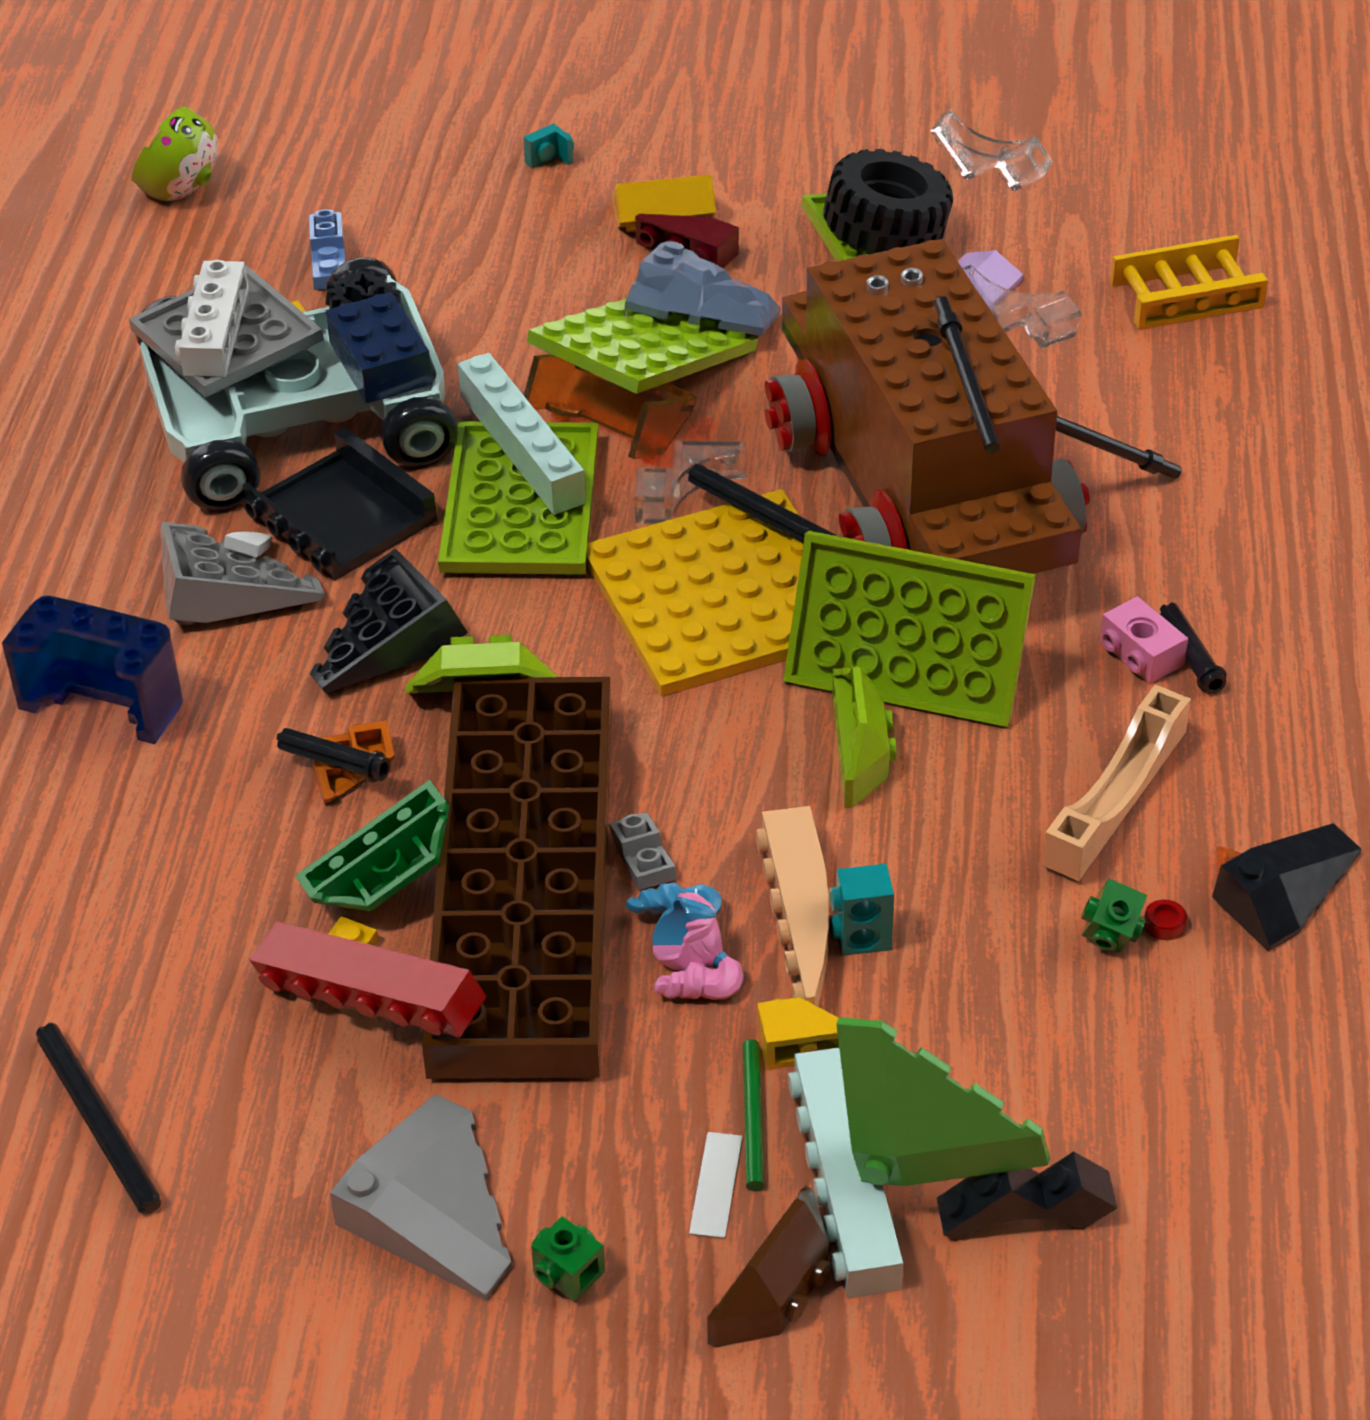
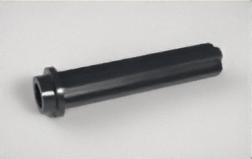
(1210, 676)
(371, 765)

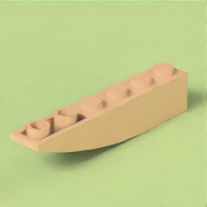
(799, 895)

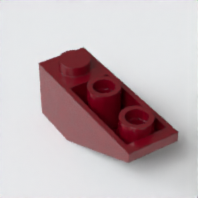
(704, 236)

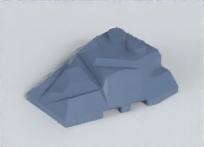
(697, 288)

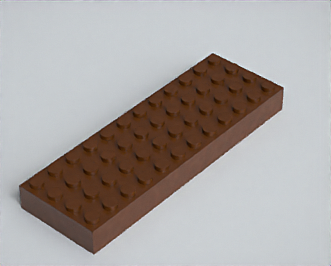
(525, 875)

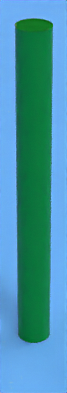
(753, 1115)

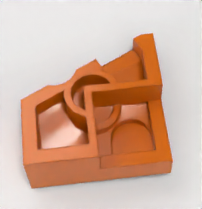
(365, 737)

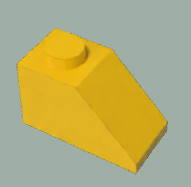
(793, 1028)

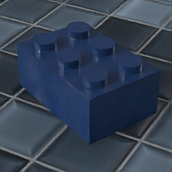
(379, 347)

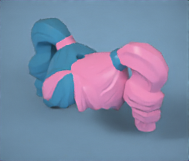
(689, 941)

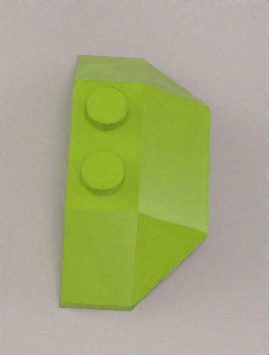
(468, 660)
(861, 733)

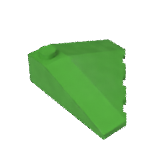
(917, 1122)

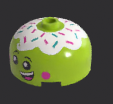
(177, 157)

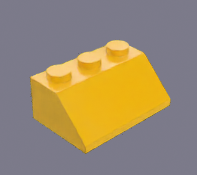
(664, 197)

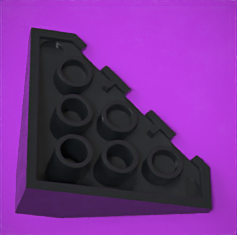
(387, 625)

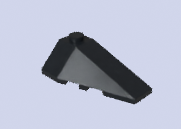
(1283, 881)

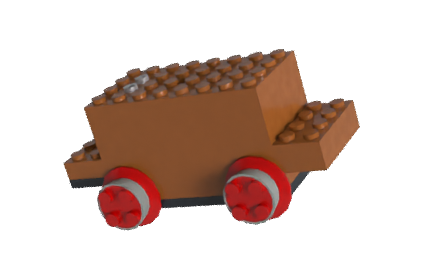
(894, 413)

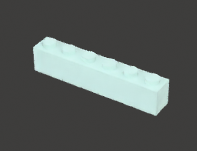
(522, 433)
(856, 1210)

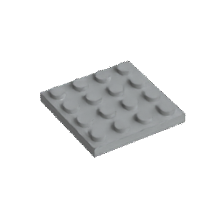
(266, 335)

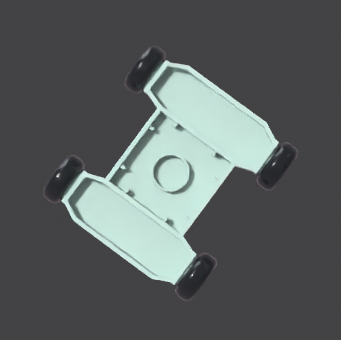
(299, 390)

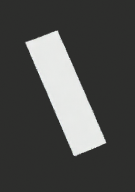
(715, 1185)

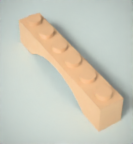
(1089, 823)

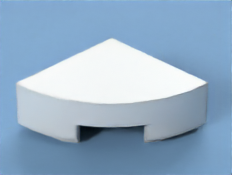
(248, 543)

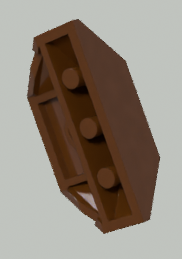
(776, 1278)

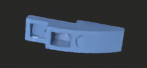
(326, 245)

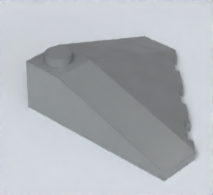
(217, 584)
(428, 1198)

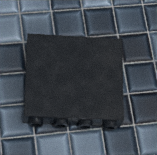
(344, 507)

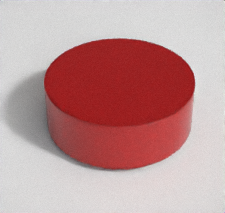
(1165, 919)

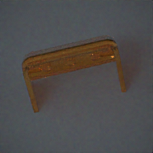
(646, 417)

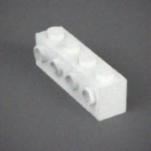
(212, 319)

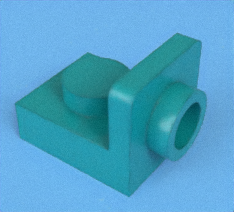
(546, 145)

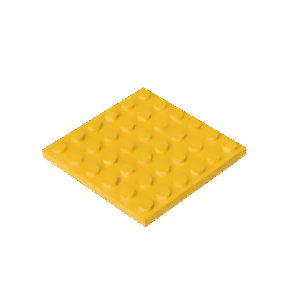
(702, 593)

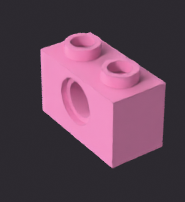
(1143, 640)

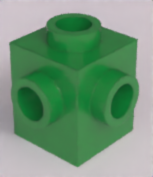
(1114, 916)
(567, 1258)

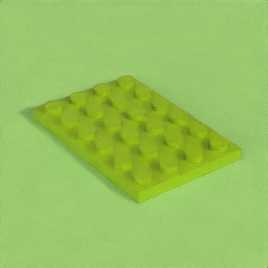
(639, 348)
(499, 520)
(916, 622)

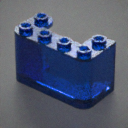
(95, 654)

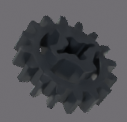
(357, 287)

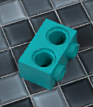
(862, 909)

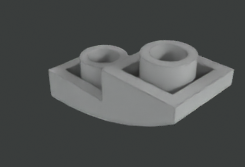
(642, 850)

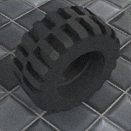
(886, 201)

